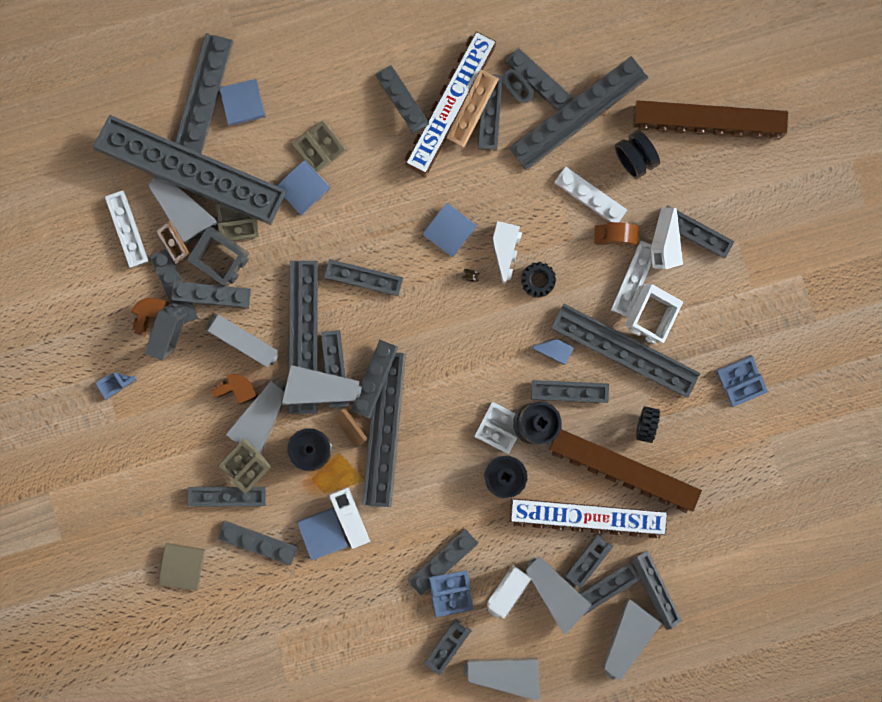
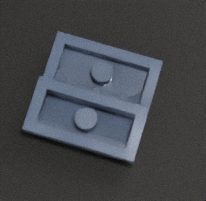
(242, 102)
(303, 187)
(449, 229)
(741, 380)
(322, 533)
(451, 593)

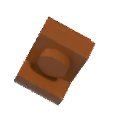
(617, 233)
(146, 309)
(240, 385)

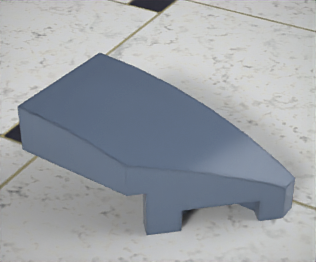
(554, 349)
(113, 384)

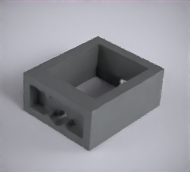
(201, 248)
(166, 331)

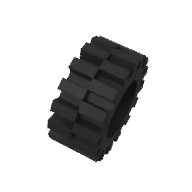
(538, 268)
(648, 424)

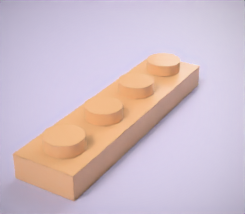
(472, 108)

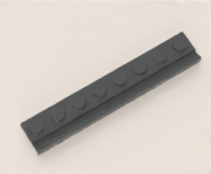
(204, 92)
(579, 113)
(303, 322)
(625, 351)
(384, 438)

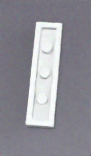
(590, 196)
(127, 229)
(633, 280)

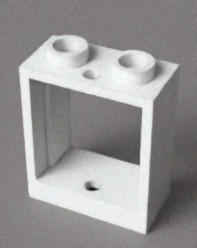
(667, 320)
(507, 592)

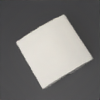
(498, 428)

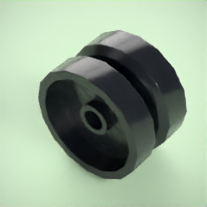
(637, 154)
(548, 423)
(321, 449)
(510, 487)

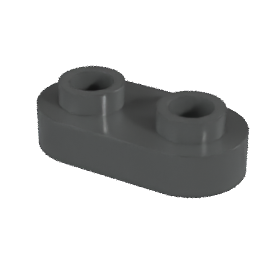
(518, 86)

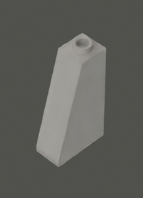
(184, 213)
(241, 340)
(315, 387)
(260, 417)
(560, 597)
(629, 639)
(509, 675)

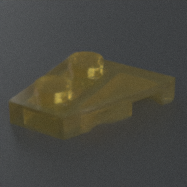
(337, 475)

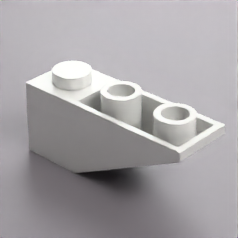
(504, 242)
(666, 242)
(350, 518)

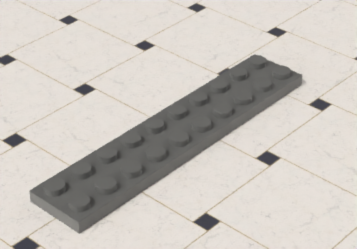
(189, 169)

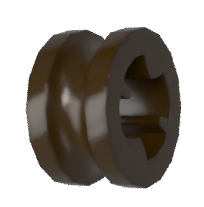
(471, 275)

